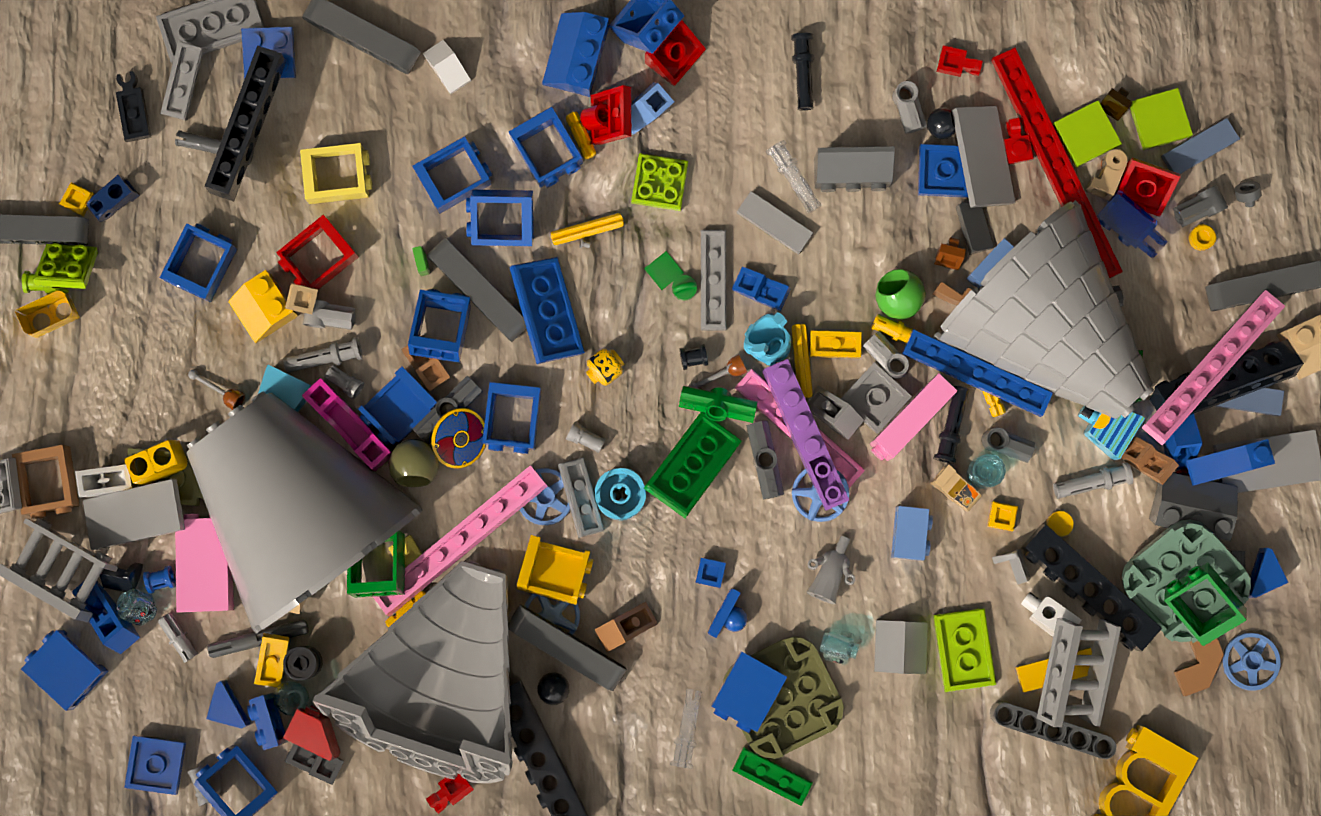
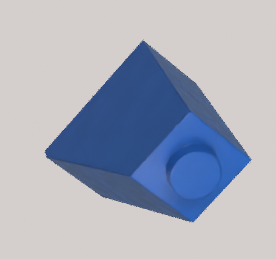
(1184, 442)

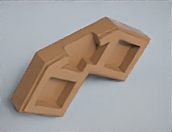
(1200, 675)

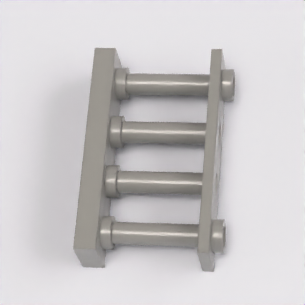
(56, 594)
(1061, 667)

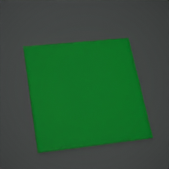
(663, 270)

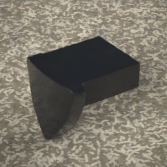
(122, 579)

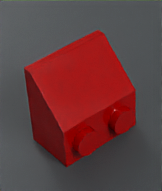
(313, 732)

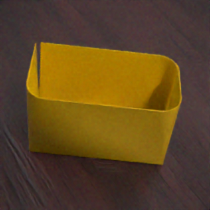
(40, 306)
(176, 464)

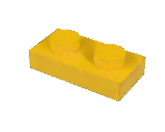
(835, 344)
(271, 659)

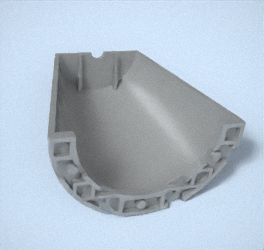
(289, 505)

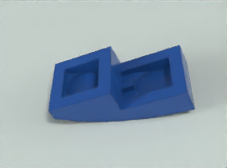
(761, 289)

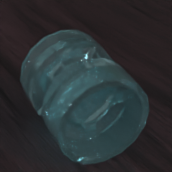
(986, 471)

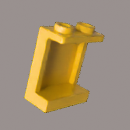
(554, 571)

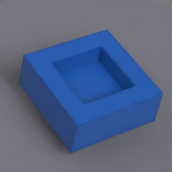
(710, 572)

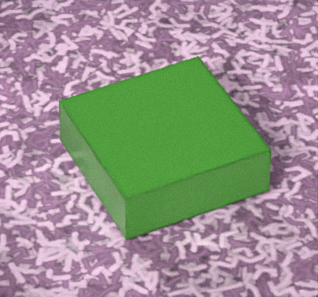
(421, 261)

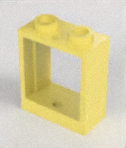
(311, 191)

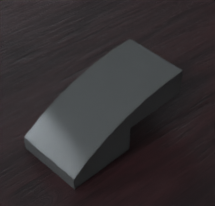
(314, 764)

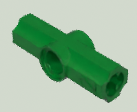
(718, 404)

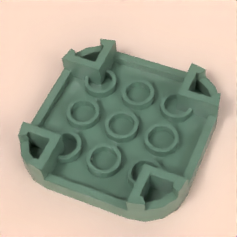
(1171, 558)

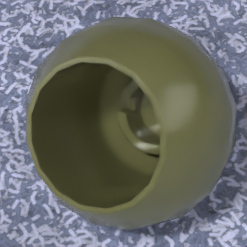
(413, 463)

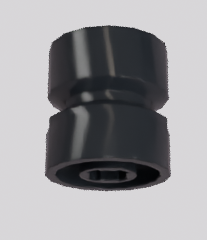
(302, 663)

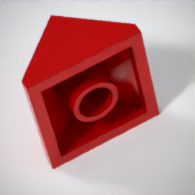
(675, 54)
(1148, 185)

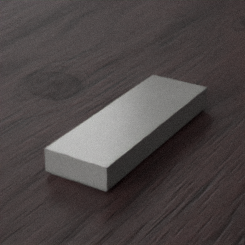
(182, 80)
(774, 222)
(581, 497)

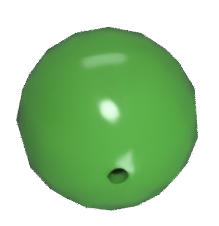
(900, 294)

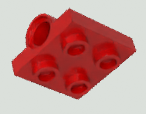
(609, 115)

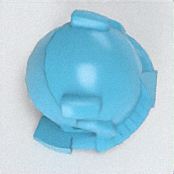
(768, 339)

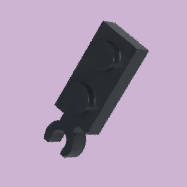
(132, 109)

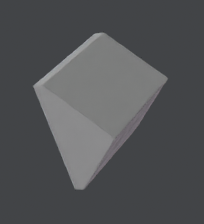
(900, 647)

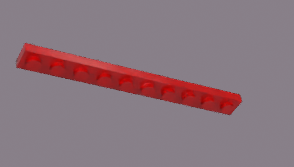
(1049, 148)

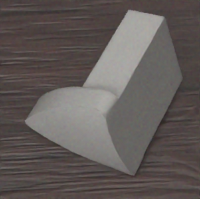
(1017, 563)

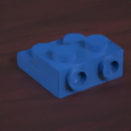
(268, 721)

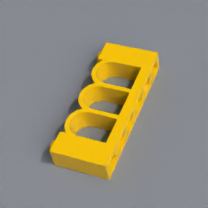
(1160, 752)

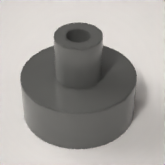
(1248, 192)

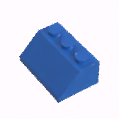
(576, 52)

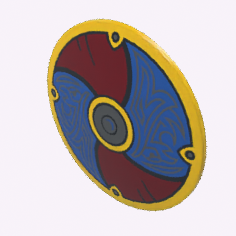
(458, 438)

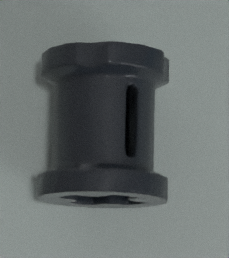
(693, 356)

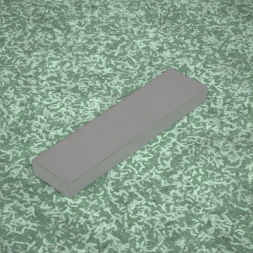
(713, 280)

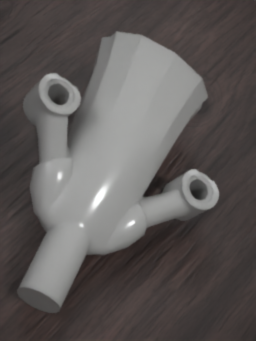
(828, 579)

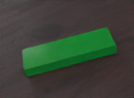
(772, 776)

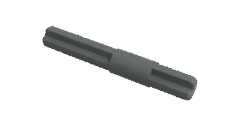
(254, 639)

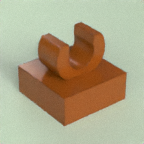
(950, 255)

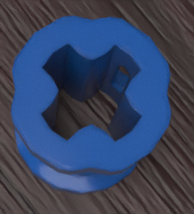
(159, 579)

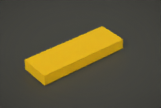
(1032, 675)

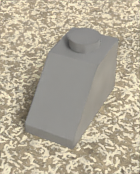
(834, 412)

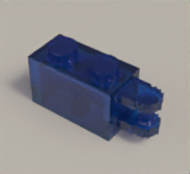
(1130, 223)

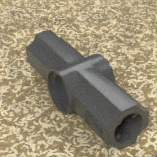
(459, 397)
(768, 477)

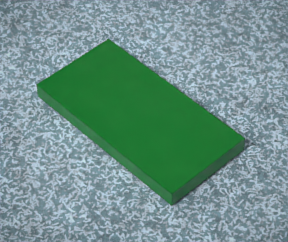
(692, 465)

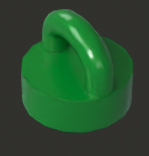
(684, 287)

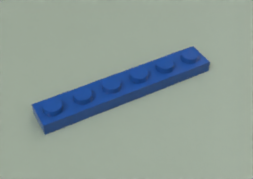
(977, 373)

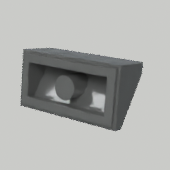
(974, 228)

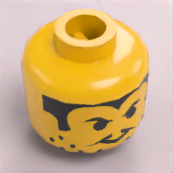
(604, 366)

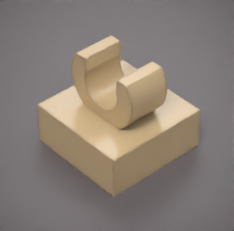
(301, 298)

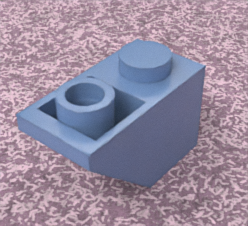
(649, 106)

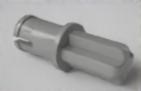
(177, 637)

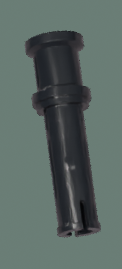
(803, 58)
(950, 436)

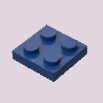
(276, 39)
(941, 171)
(155, 765)

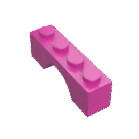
(347, 424)

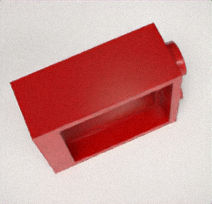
(305, 237)

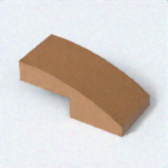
(948, 294)
(428, 369)
(1149, 461)

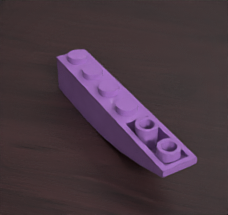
(805, 434)

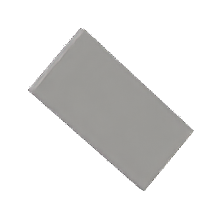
(209, 24)
(983, 156)
(1295, 459)
(133, 514)

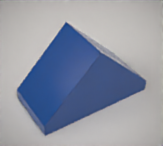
(1266, 573)
(226, 707)

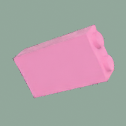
(912, 418)
(201, 568)

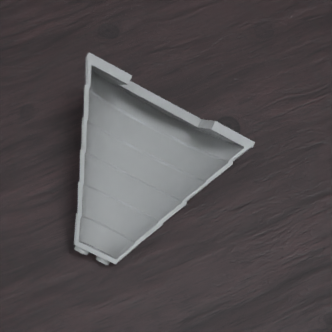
(1054, 319)
(436, 682)

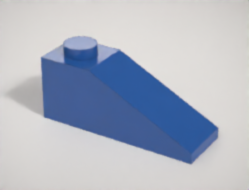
(1230, 462)
(106, 621)

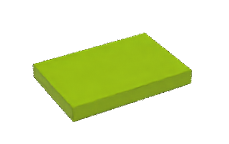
(964, 650)

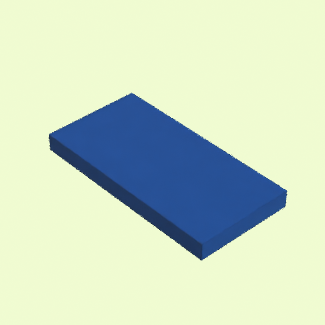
(547, 310)

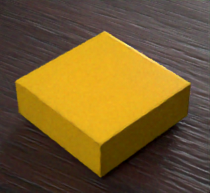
(76, 199)
(1002, 516)

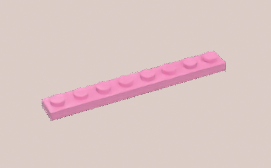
(1213, 367)
(465, 537)

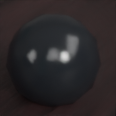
(941, 123)
(553, 688)

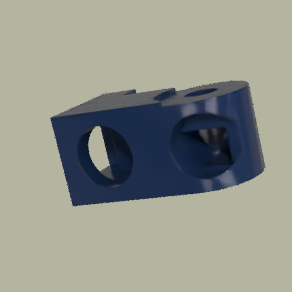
(112, 198)

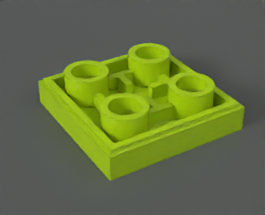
(1160, 119)
(1087, 134)
(659, 182)
(65, 266)

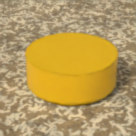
(1202, 237)
(1060, 523)

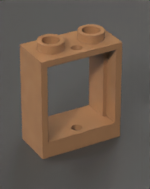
(64, 456)

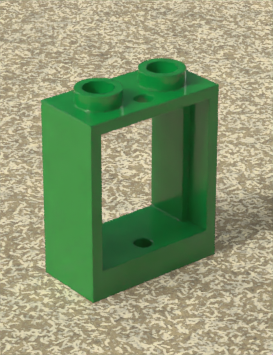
(360, 589)
(1219, 624)

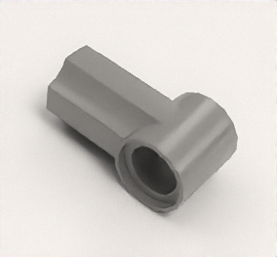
(909, 110)
(330, 316)
(886, 353)

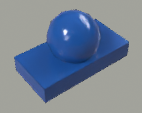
(731, 617)

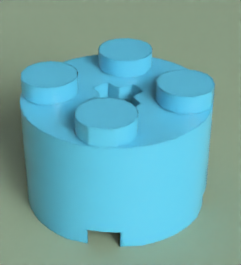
(616, 480)

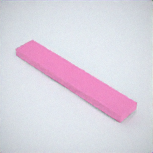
(757, 389)

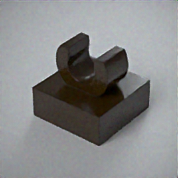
(1116, 103)

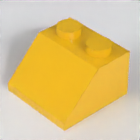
(261, 306)

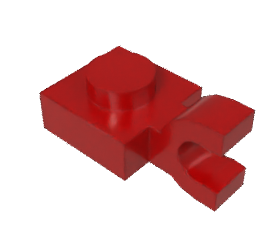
(954, 60)
(1016, 146)
(450, 791)

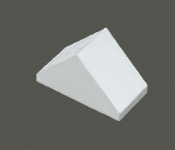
(447, 66)
(102, 481)

